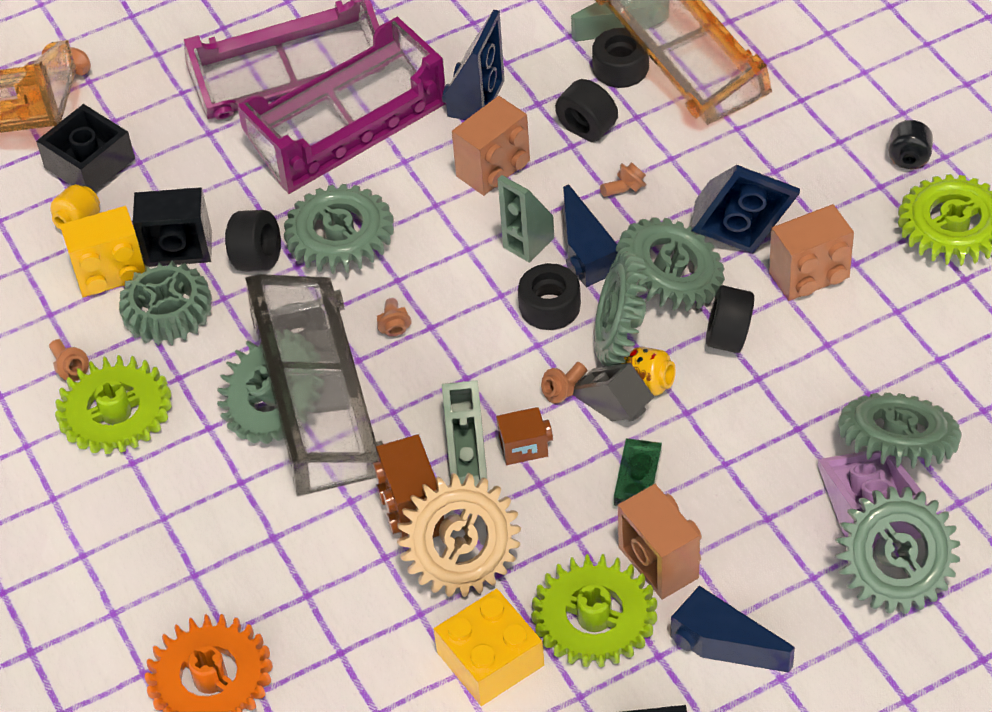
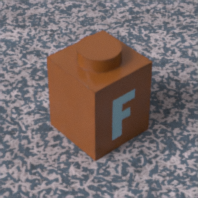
(523, 435)

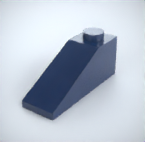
(588, 243)
(727, 635)

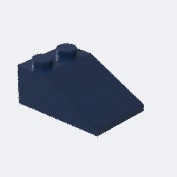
(480, 73)
(741, 207)

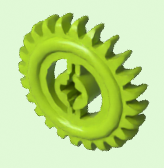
(950, 230)
(113, 406)
(588, 595)

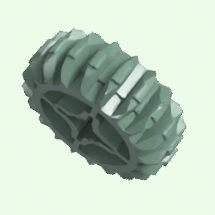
(168, 312)

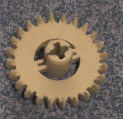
(473, 501)

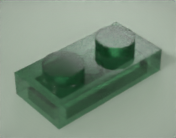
(637, 468)

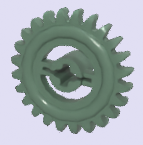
(341, 240)
(666, 272)
(619, 308)
(249, 386)
(899, 430)
(877, 518)

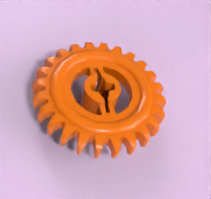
(201, 654)

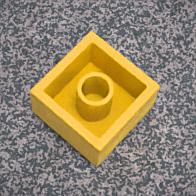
(103, 250)
(489, 647)

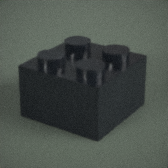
(86, 148)
(172, 226)

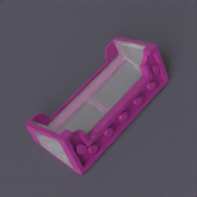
(277, 57)
(346, 107)

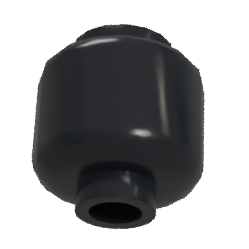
(912, 142)

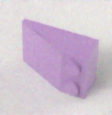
(856, 477)

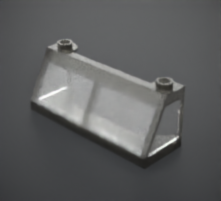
(313, 380)

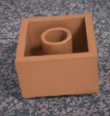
(491, 145)
(811, 252)
(659, 540)

